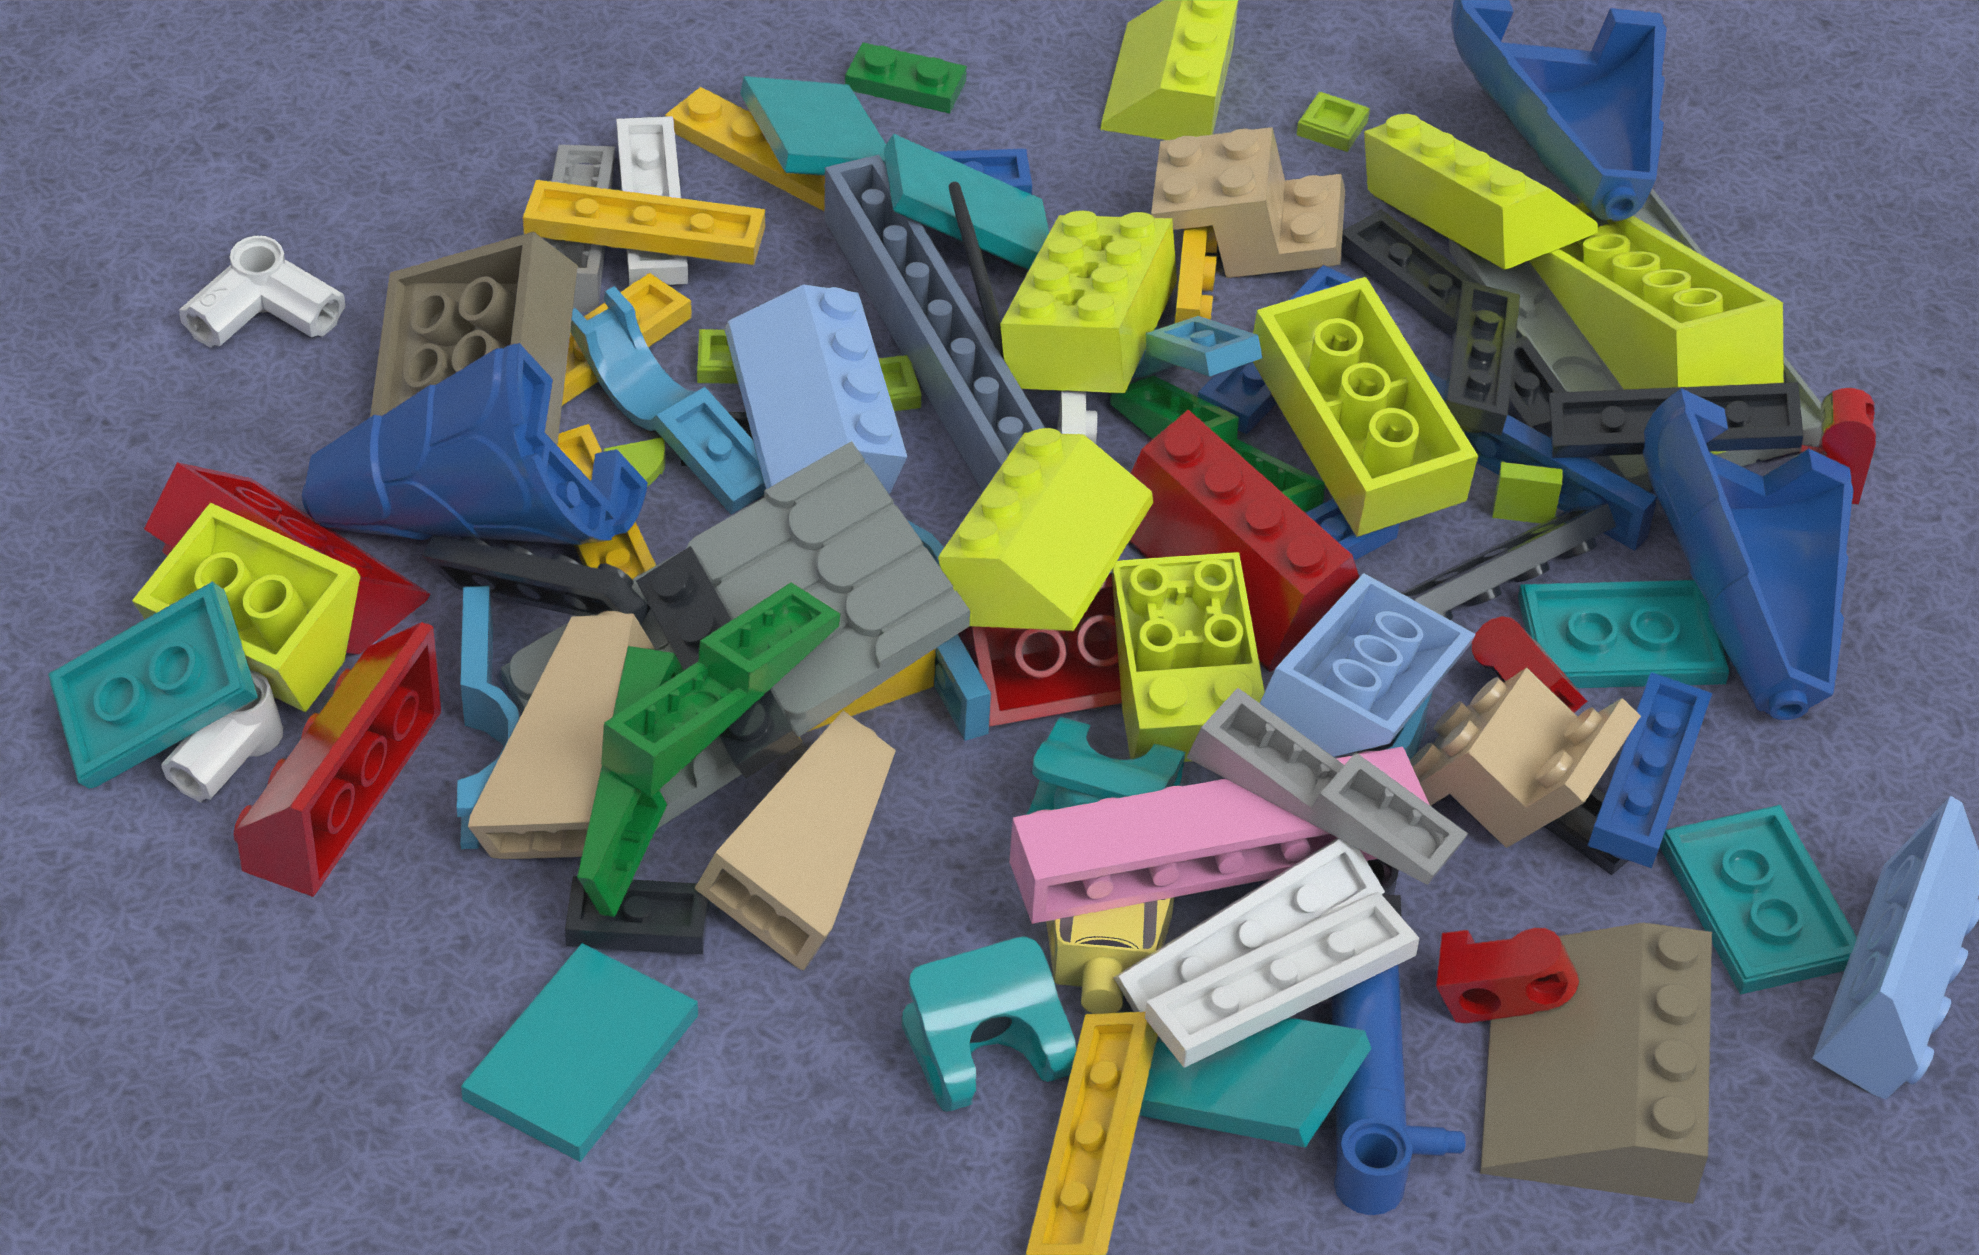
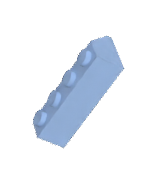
(813, 383)
(1364, 668)
(1905, 957)

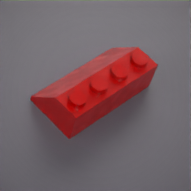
(1219, 504)
(382, 593)
(1049, 670)
(342, 763)

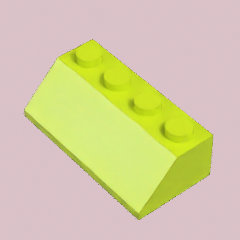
(1468, 194)
(1044, 533)

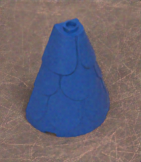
(1579, 109)
(471, 465)
(1759, 551)

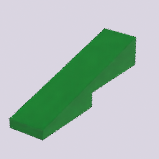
(1156, 404)
(733, 671)
(621, 814)

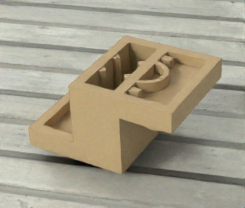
(1255, 213)
(1520, 755)

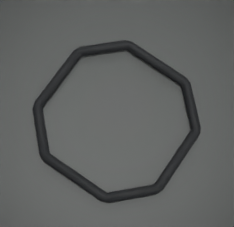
(976, 265)

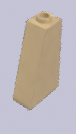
(551, 765)
(799, 846)

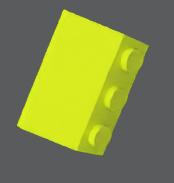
(1172, 70)
(284, 598)

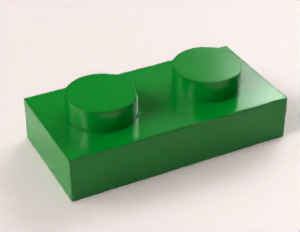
(906, 77)

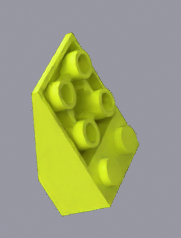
(1181, 645)

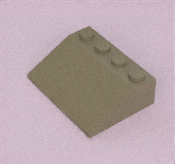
(467, 306)
(1614, 1077)

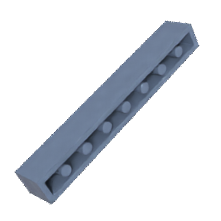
(928, 317)

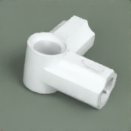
(261, 283)
(215, 752)

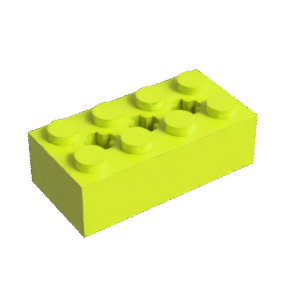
(1090, 302)
(1363, 406)

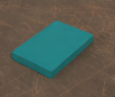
(811, 123)
(1003, 217)
(1625, 631)
(152, 685)
(1760, 898)
(580, 1052)
(1262, 1087)

